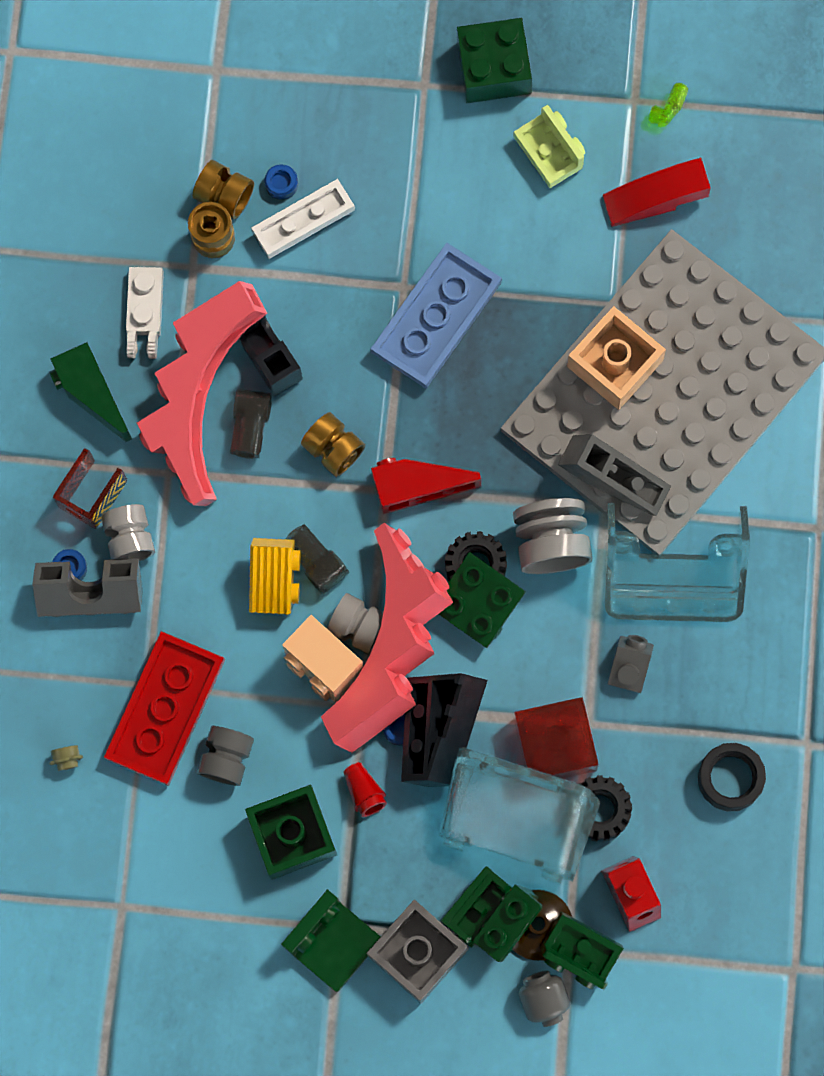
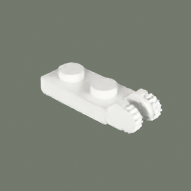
(144, 308)

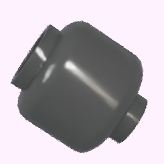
(544, 998)

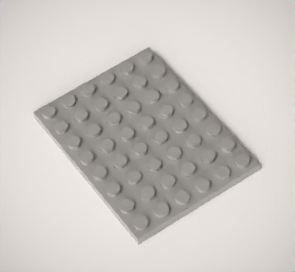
(704, 407)

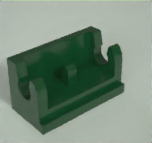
(475, 906)

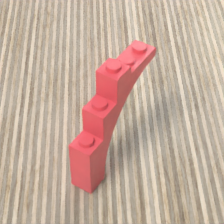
(185, 382)
(402, 644)

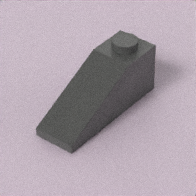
(613, 473)

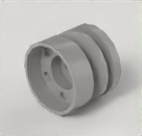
(552, 536)

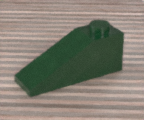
(85, 385)

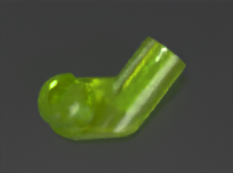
(672, 107)

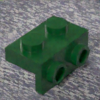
(508, 922)
(581, 951)

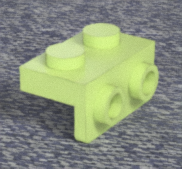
(550, 147)

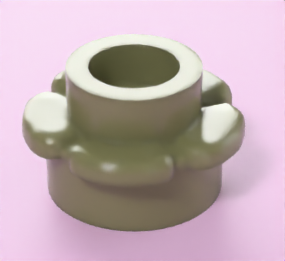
(65, 757)

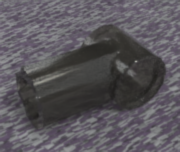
(250, 414)
(320, 565)

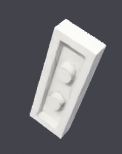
(303, 218)

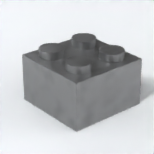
(417, 951)

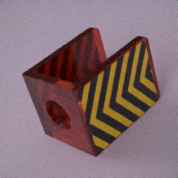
(72, 482)

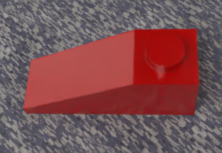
(413, 482)

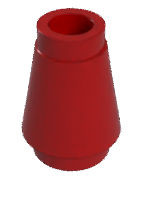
(364, 790)

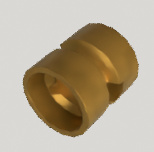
(221, 187)
(214, 237)
(329, 441)

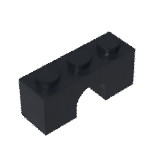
(270, 357)

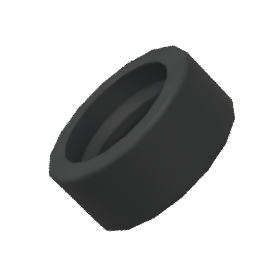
(748, 756)

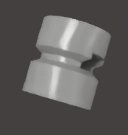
(127, 532)
(356, 622)

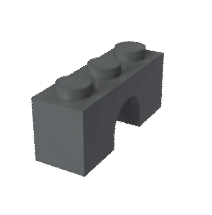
(62, 594)

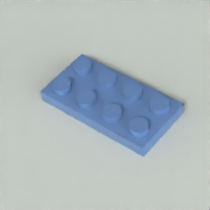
(436, 315)

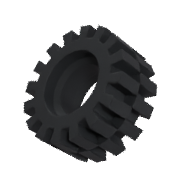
(475, 543)
(621, 803)

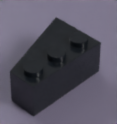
(438, 726)

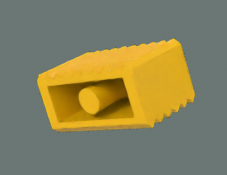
(272, 576)

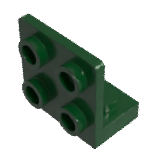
(331, 941)

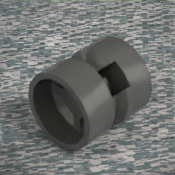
(225, 755)

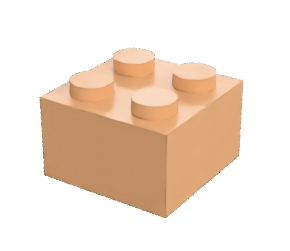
(616, 358)
(322, 658)

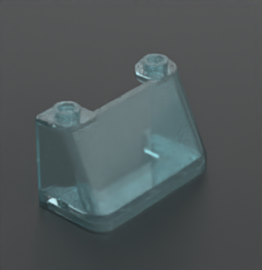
(518, 814)

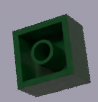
(494, 60)
(291, 832)

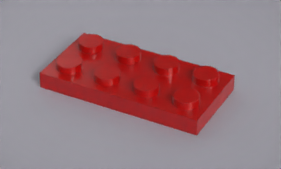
(164, 708)

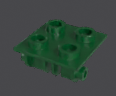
(480, 600)

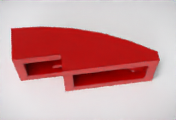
(657, 192)

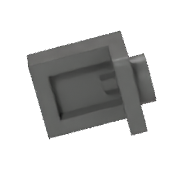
(631, 663)

